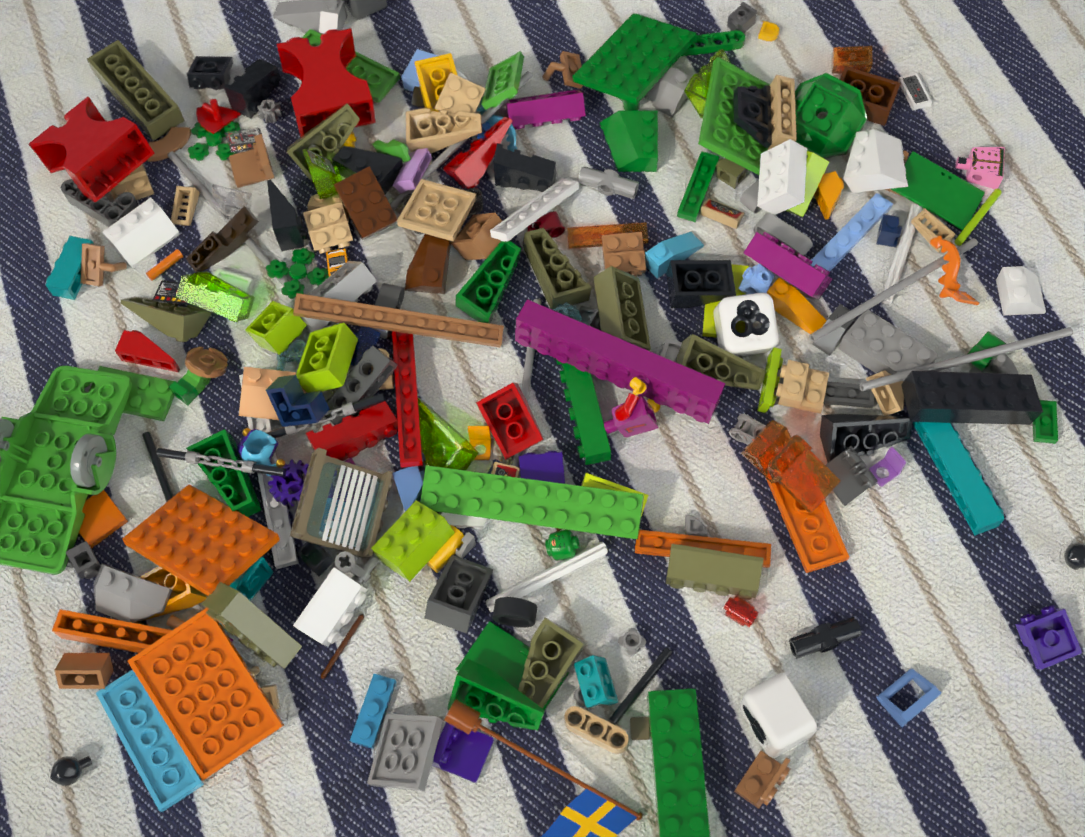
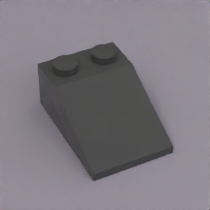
(458, 594)

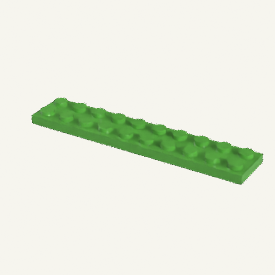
(532, 502)

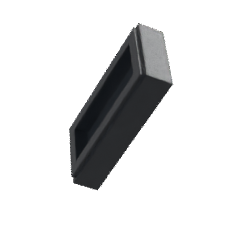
(315, 557)

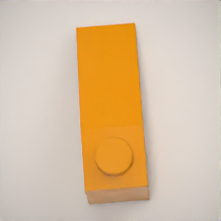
(795, 306)

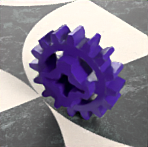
(291, 483)

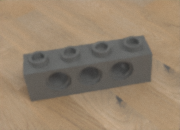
(369, 384)

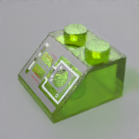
(322, 174)

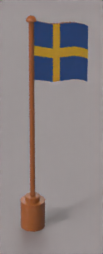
(586, 815)

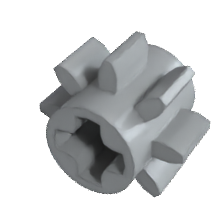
(269, 111)

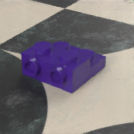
(1048, 636)

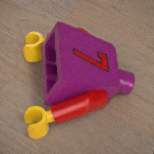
(635, 414)

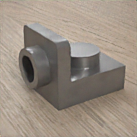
(590, 316)

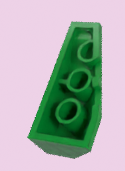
(494, 697)

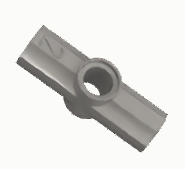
(608, 182)

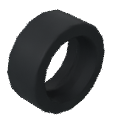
(515, 612)

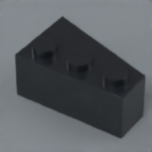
(252, 87)
(522, 171)

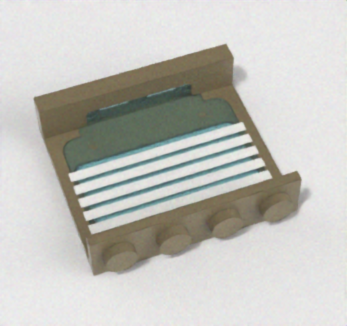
(341, 505)

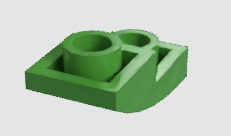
(393, 148)

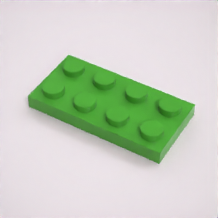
(503, 81)
(148, 397)

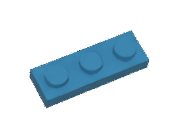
(373, 711)

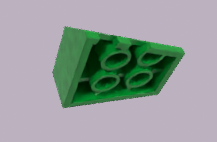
(633, 139)

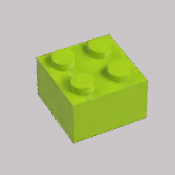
(276, 328)

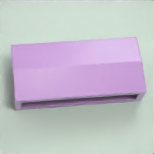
(413, 170)

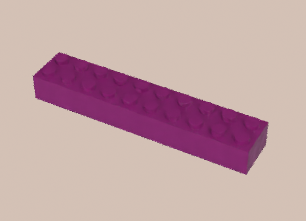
(618, 361)

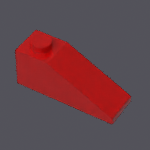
(140, 350)

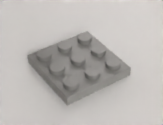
(405, 752)

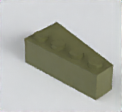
(553, 271)

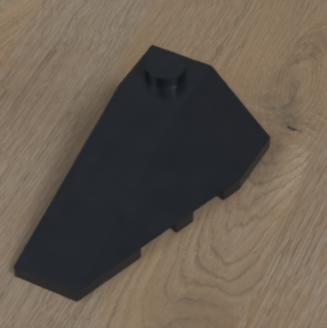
(861, 432)

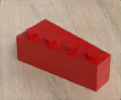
(355, 433)

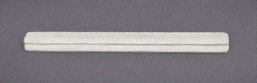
(902, 251)
(551, 574)

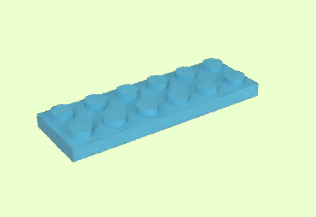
(149, 741)

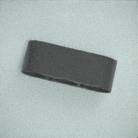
(391, 297)

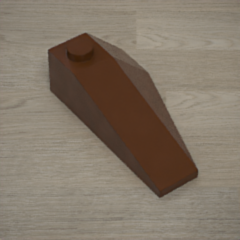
(429, 266)

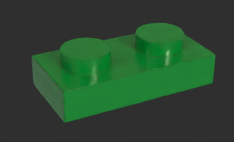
(1045, 425)

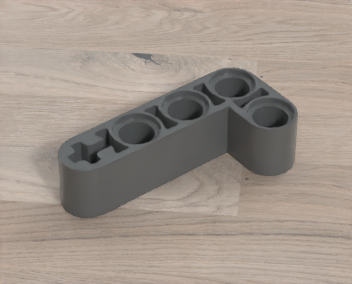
(102, 210)

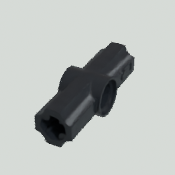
(825, 637)

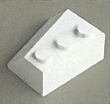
(875, 162)

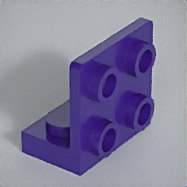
(462, 753)

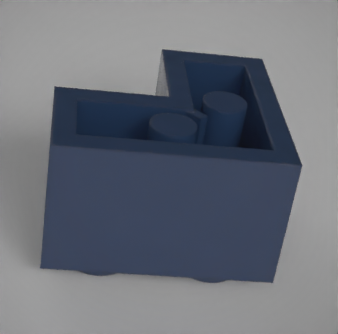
(294, 405)

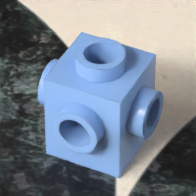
(756, 280)

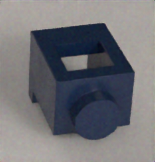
(889, 231)

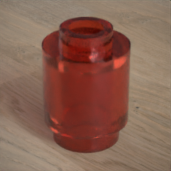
(740, 611)

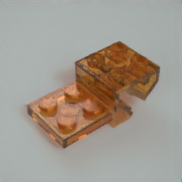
(791, 465)

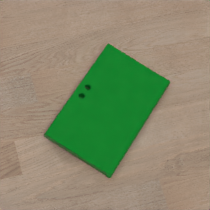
(940, 194)
(502, 655)

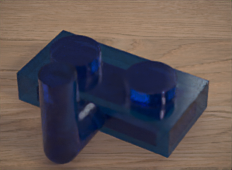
(366, 338)

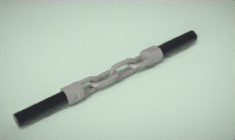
(348, 409)
(247, 466)

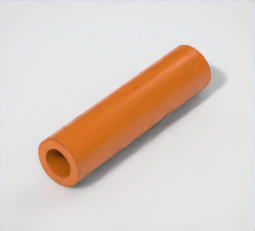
(164, 264)

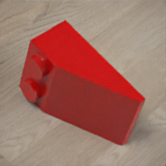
(510, 420)

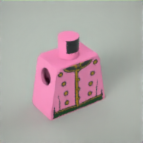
(983, 166)

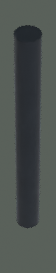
(162, 478)
(640, 686)

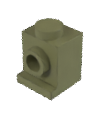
(730, 172)

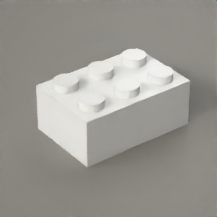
(782, 177)

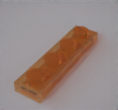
(591, 235)

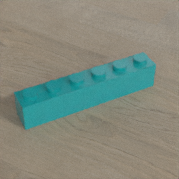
(960, 475)

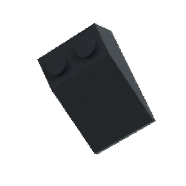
(285, 222)
(699, 282)

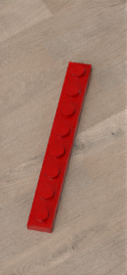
(407, 400)

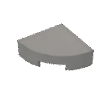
(694, 527)
(468, 543)

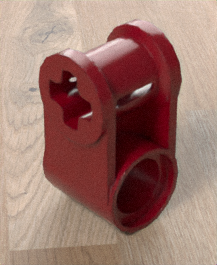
(551, 223)

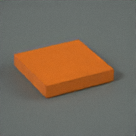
(100, 518)

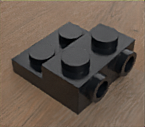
(209, 72)

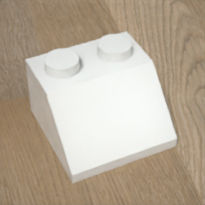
(1019, 291)

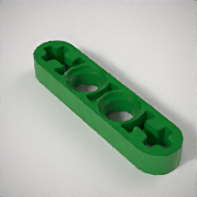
(711, 47)

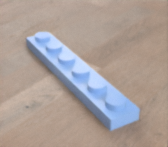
(852, 232)

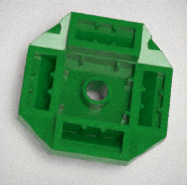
(844, 117)

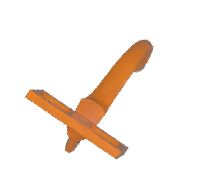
(951, 271)

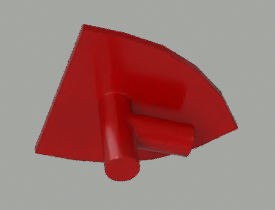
(214, 117)

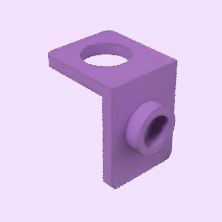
(892, 462)

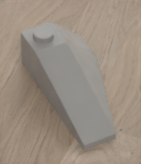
(312, 14)
(669, 92)

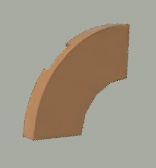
(172, 141)

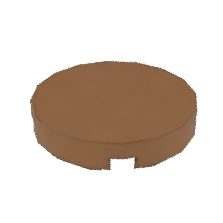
(206, 363)

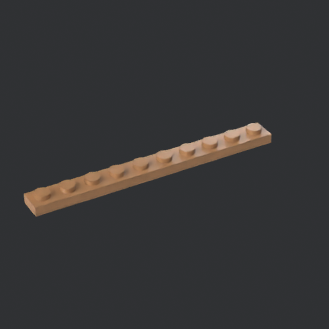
(398, 320)

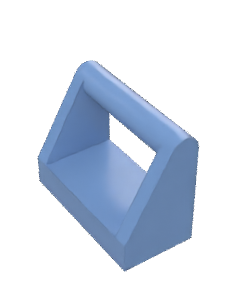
(902, 718)

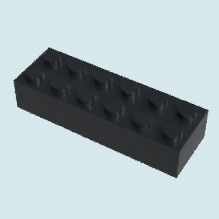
(971, 398)

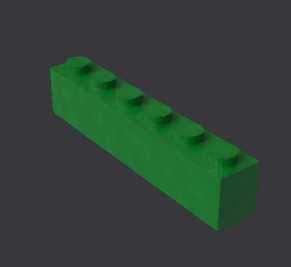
(586, 414)

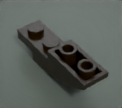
(222, 244)

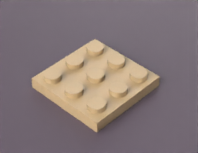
(436, 210)

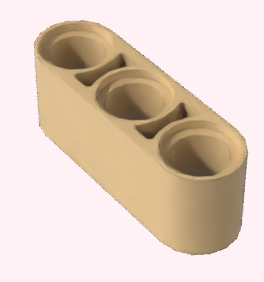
(588, 720)

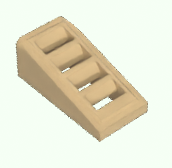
(180, 193)
(937, 225)

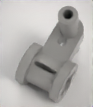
(362, 574)

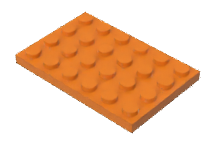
(201, 540)
(205, 693)

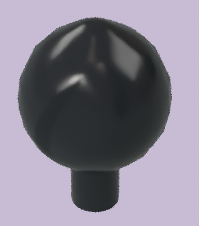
(1075, 556)
(68, 770)

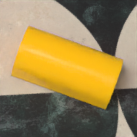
(442, 557)

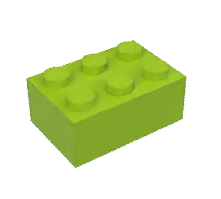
(326, 358)
(413, 540)

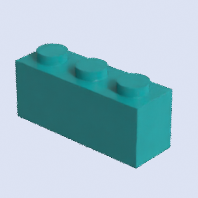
(66, 275)

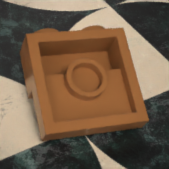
(624, 252)

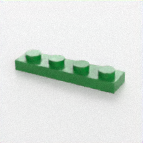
(698, 186)

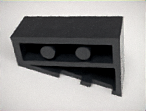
(384, 167)

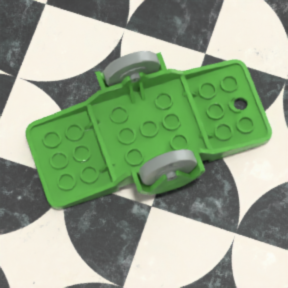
(53, 464)

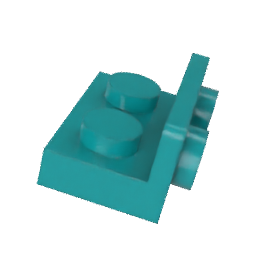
(595, 681)

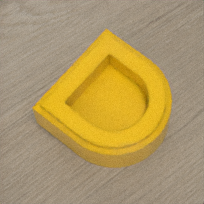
(768, 31)

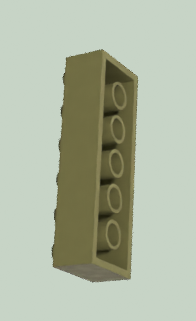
(135, 90)

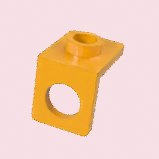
(480, 436)

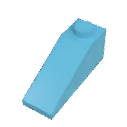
(675, 248)

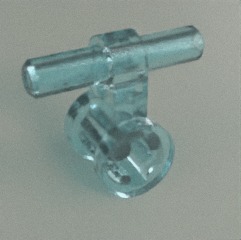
(292, 354)

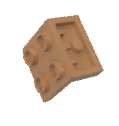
(252, 165)
(759, 780)

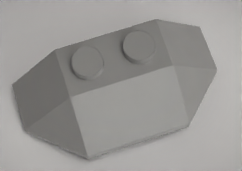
(127, 595)

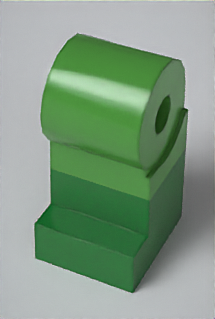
(189, 387)

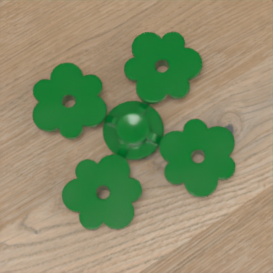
(199, 150)
(297, 272)

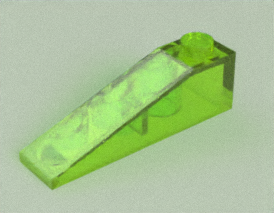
(442, 443)

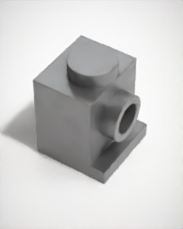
(742, 18)
(79, 556)

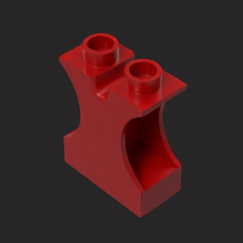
(324, 79)
(92, 150)

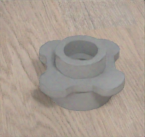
(632, 634)

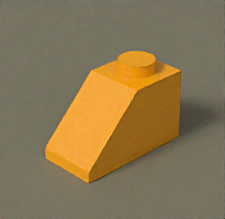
(828, 193)

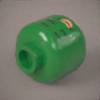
(562, 545)

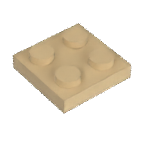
(460, 95)

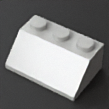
(141, 233)
(331, 607)

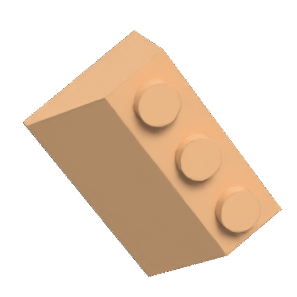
(254, 398)

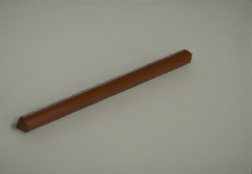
(343, 644)

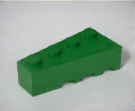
(488, 284)
(231, 484)

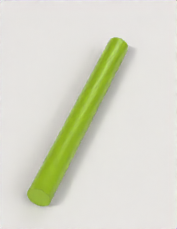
(977, 217)

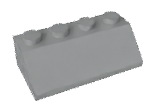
(344, 284)

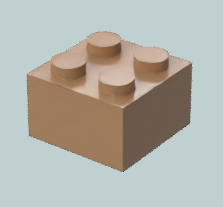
(475, 237)

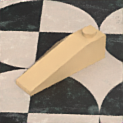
(439, 129)

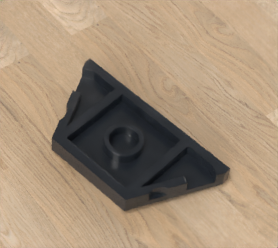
(753, 112)

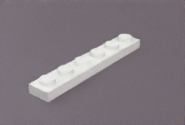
(534, 209)

